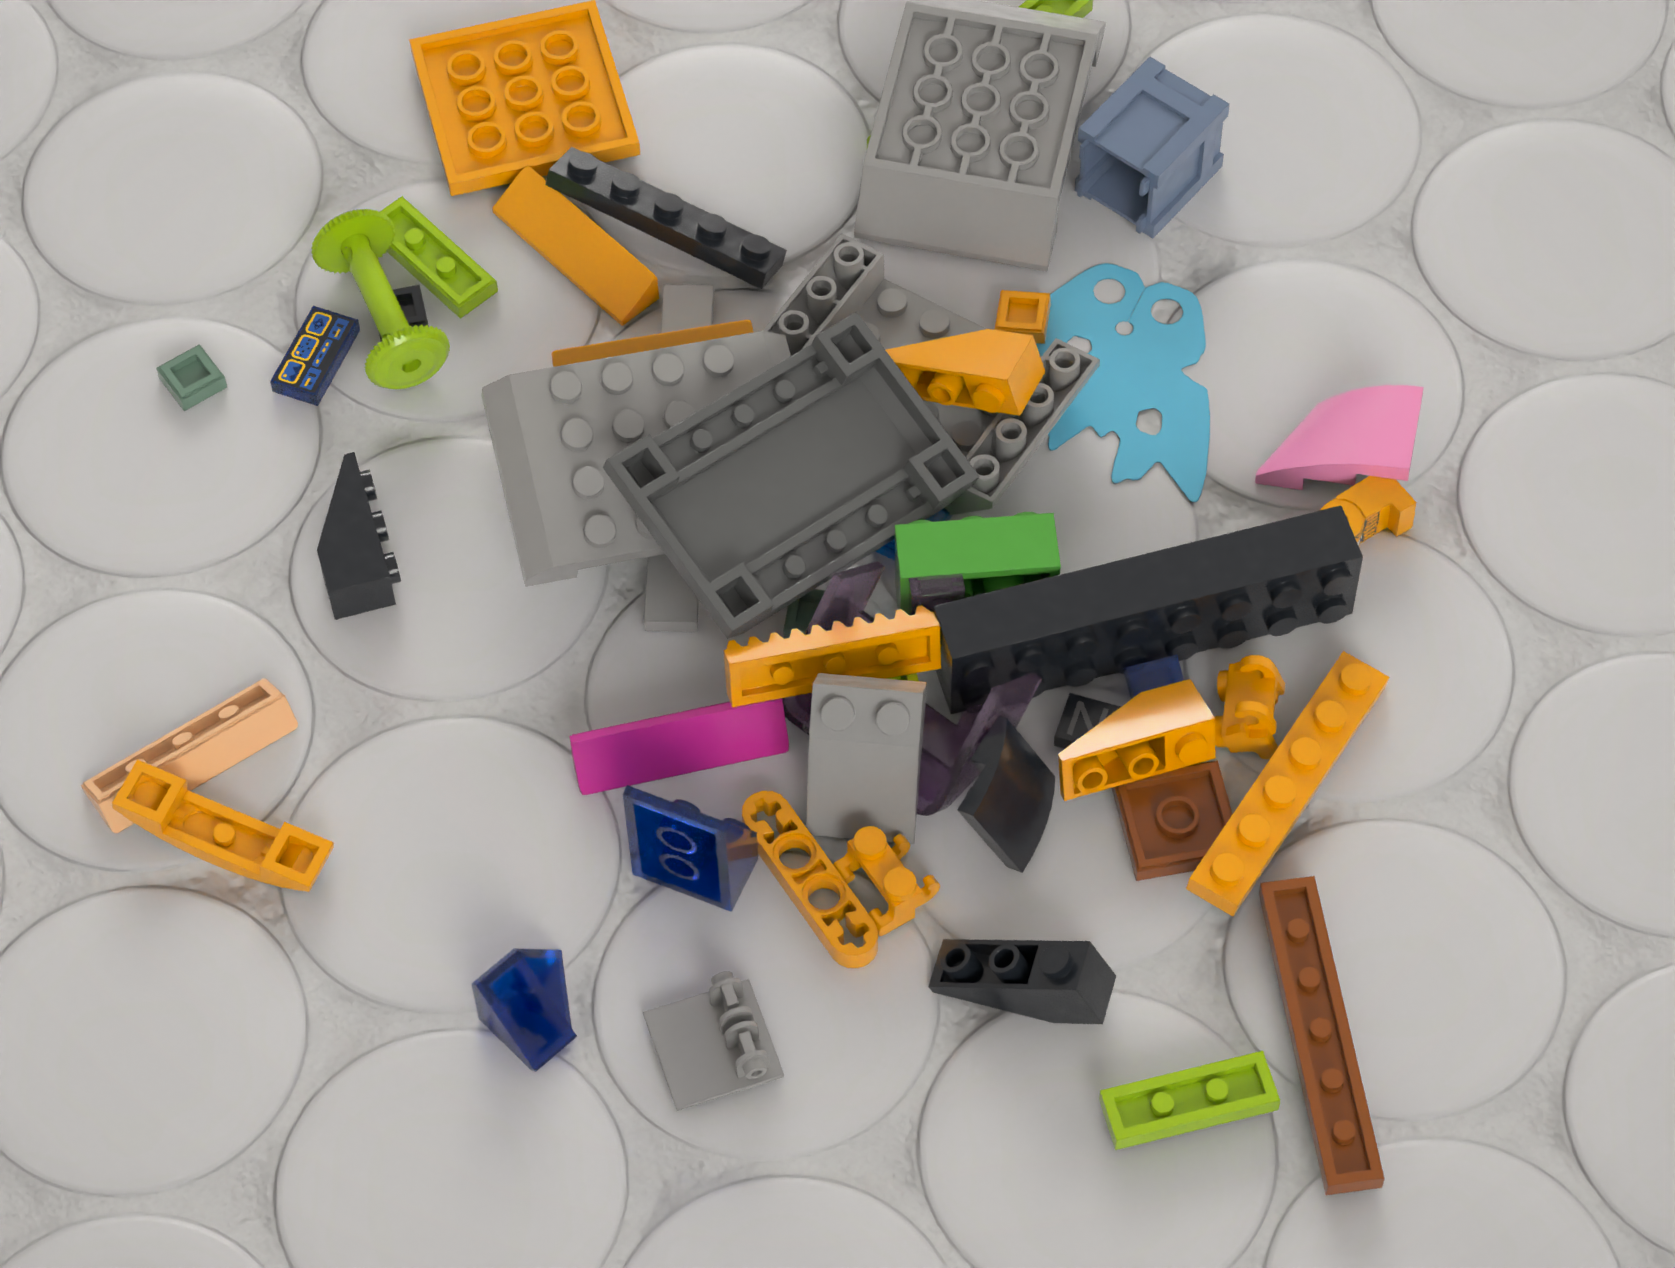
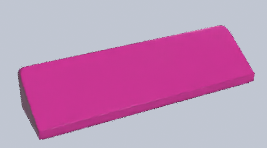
(677, 744)

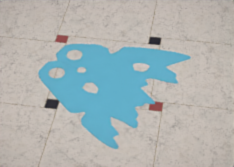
(1136, 375)

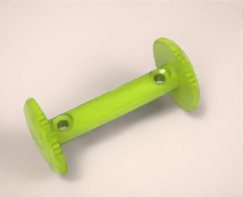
(406, 352)

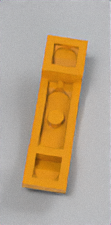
(219, 833)

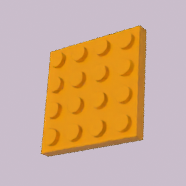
(522, 95)

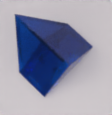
(526, 1004)

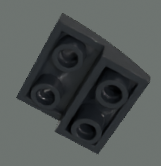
(1010, 795)

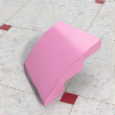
(1349, 435)

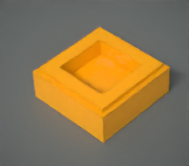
(1024, 313)

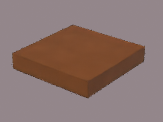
(1172, 818)

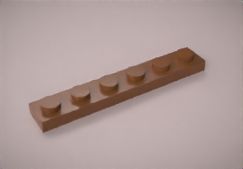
(1321, 1036)

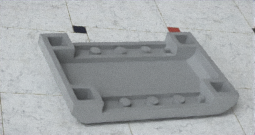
(565, 422)

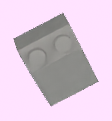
(864, 755)

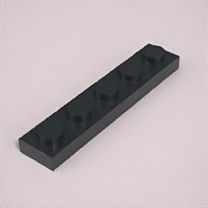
(666, 217)

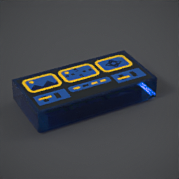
(315, 355)

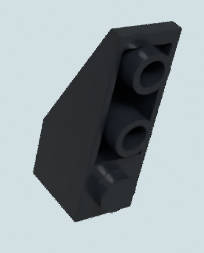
(350, 547)
(1027, 978)

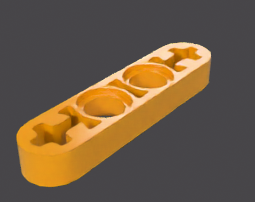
(815, 875)

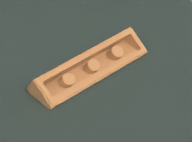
(201, 746)

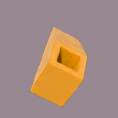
(974, 370)
(1140, 740)

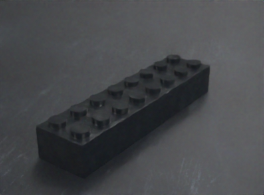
(1150, 607)

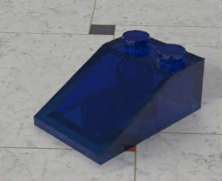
(688, 848)

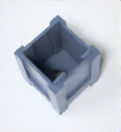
(1151, 147)

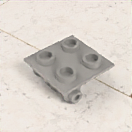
(713, 1043)

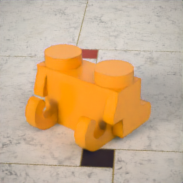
(1249, 695)
(886, 871)

